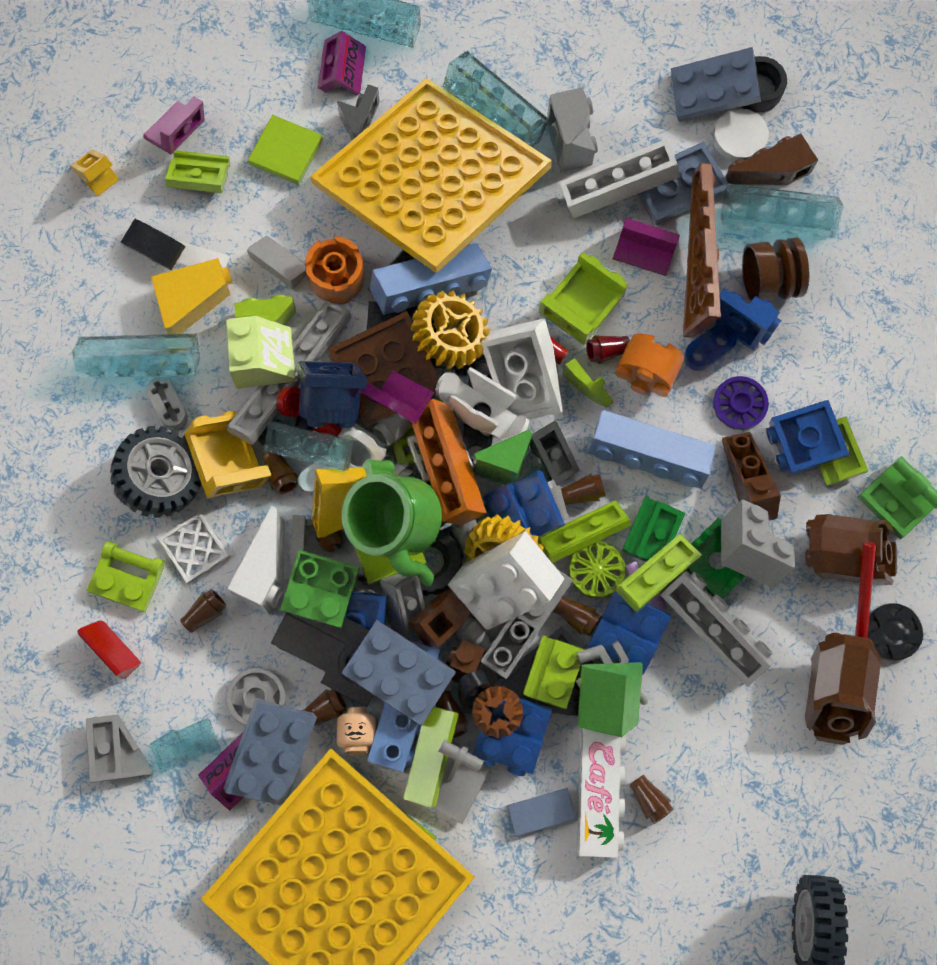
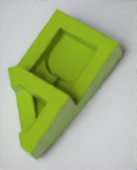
(584, 384)

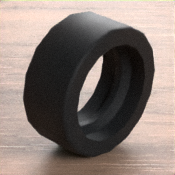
(776, 73)

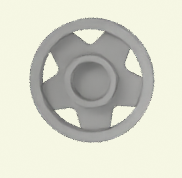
(253, 689)

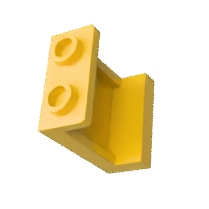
(223, 459)

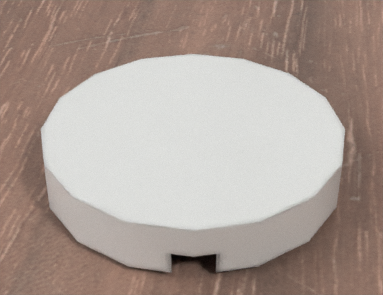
(740, 134)

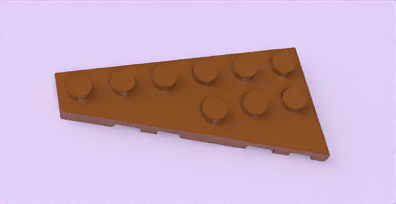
(702, 278)

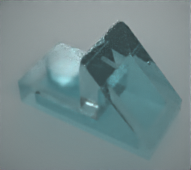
(184, 745)

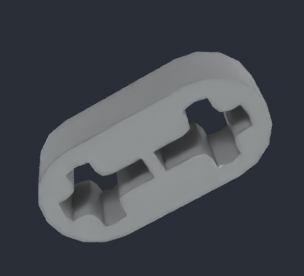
(161, 406)

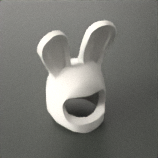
(365, 447)

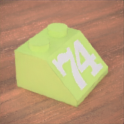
(259, 352)

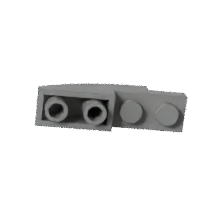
(520, 633)

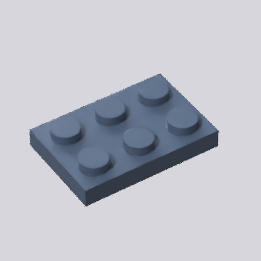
(715, 84)
(675, 196)
(398, 672)
(270, 752)

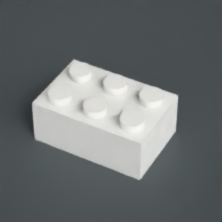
(506, 581)

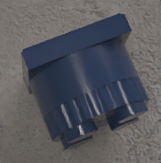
(330, 392)

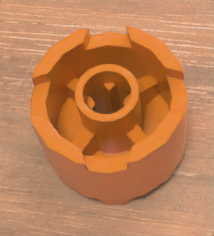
(323, 273)
(649, 365)

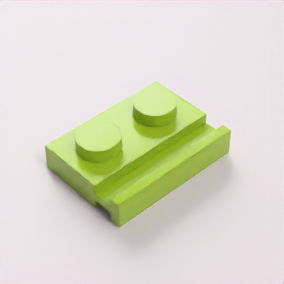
(197, 171)
(847, 467)
(553, 673)

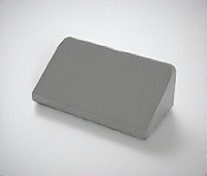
(278, 261)
(403, 601)

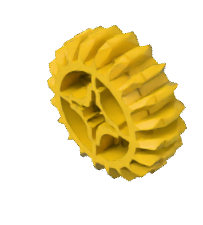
(448, 314)
(491, 533)

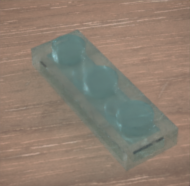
(308, 445)

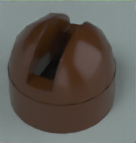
(329, 541)

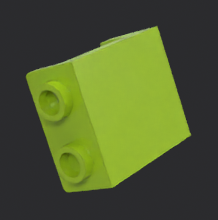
(584, 298)

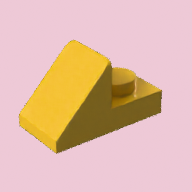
(95, 171)

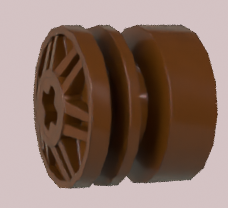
(775, 269)

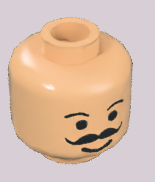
(356, 730)

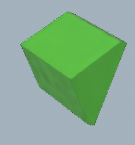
(503, 460)
(610, 697)

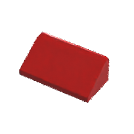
(109, 648)

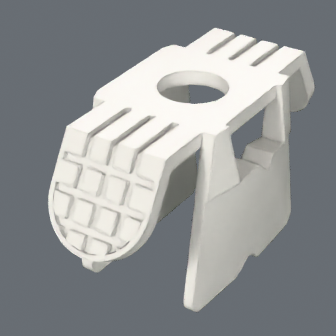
(463, 398)

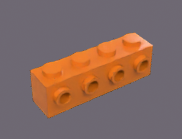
(448, 464)

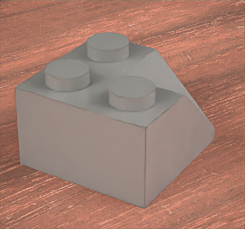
(570, 128)
(751, 546)

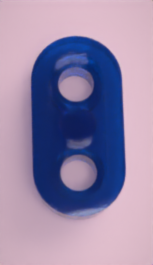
(708, 347)

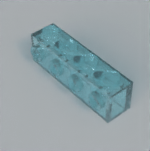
(379, 19)
(493, 98)
(781, 211)
(136, 355)

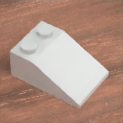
(525, 364)
(261, 572)

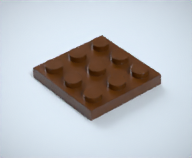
(380, 352)

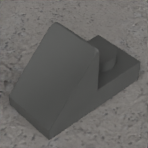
(360, 117)
(553, 452)

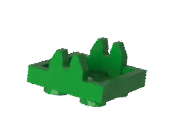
(718, 581)

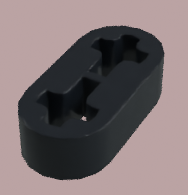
(470, 687)

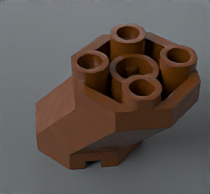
(838, 548)
(843, 688)

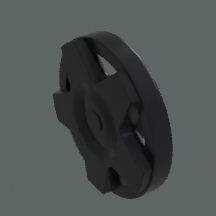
(895, 631)

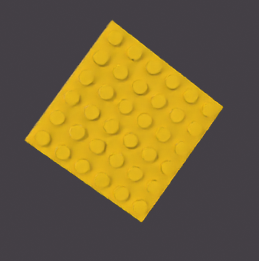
(431, 174)
(337, 877)

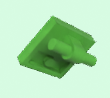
(900, 497)
(320, 588)

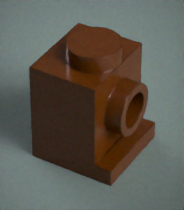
(464, 659)

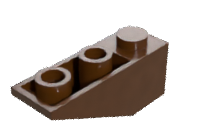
(778, 165)
(751, 474)
(440, 619)

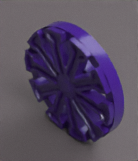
(740, 403)

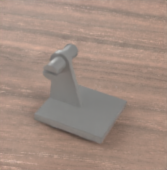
(460, 782)

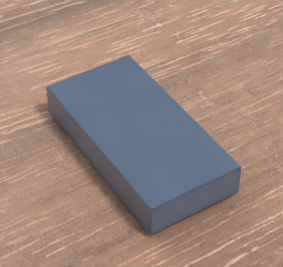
(541, 812)

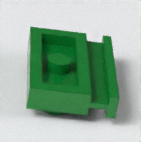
(652, 529)

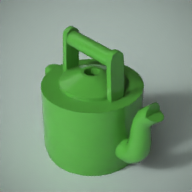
(392, 518)

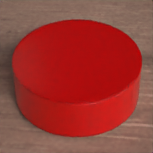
(289, 401)

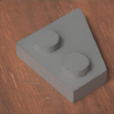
(113, 751)

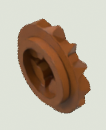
(493, 697)

